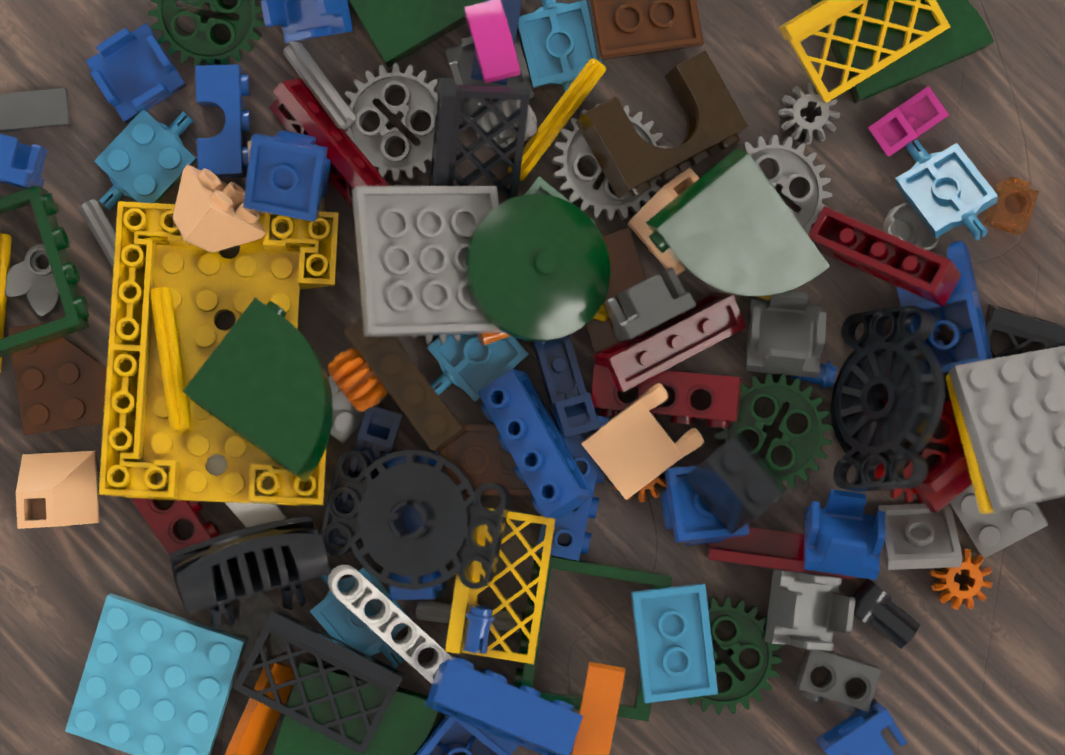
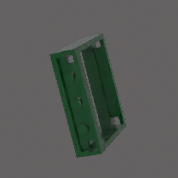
(64, 272)
(525, 676)

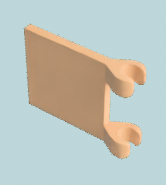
(636, 447)

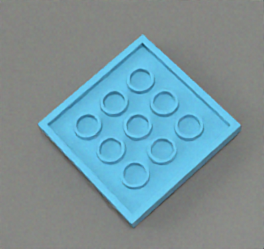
(154, 681)

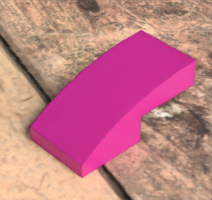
(492, 41)
(908, 121)

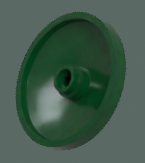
(537, 267)

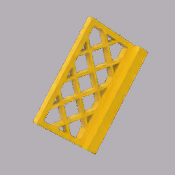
(827, 13)
(465, 597)

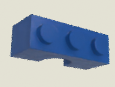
(224, 88)

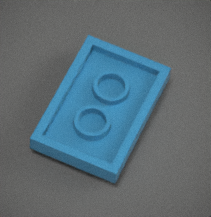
(674, 643)

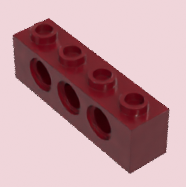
(885, 256)
(723, 390)
(165, 522)

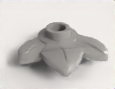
(32, 280)

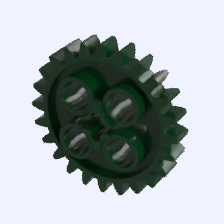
(203, 42)
(804, 446)
(747, 634)

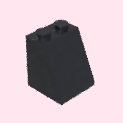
(736, 483)

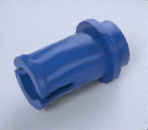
(825, 378)
(478, 628)

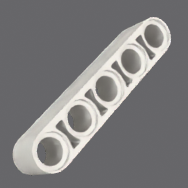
(385, 621)

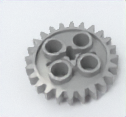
(419, 99)
(791, 164)
(582, 187)

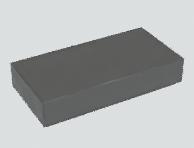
(34, 109)

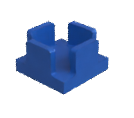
(307, 18)
(134, 71)
(21, 163)
(287, 175)
(689, 514)
(842, 538)
(862, 733)

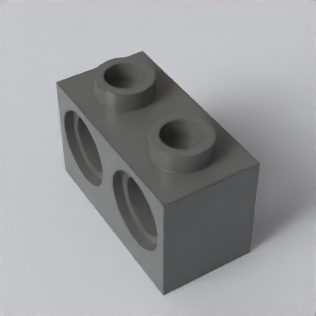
(840, 670)

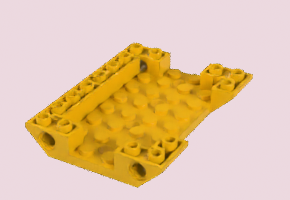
(138, 447)

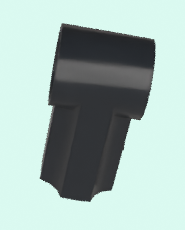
(875, 608)

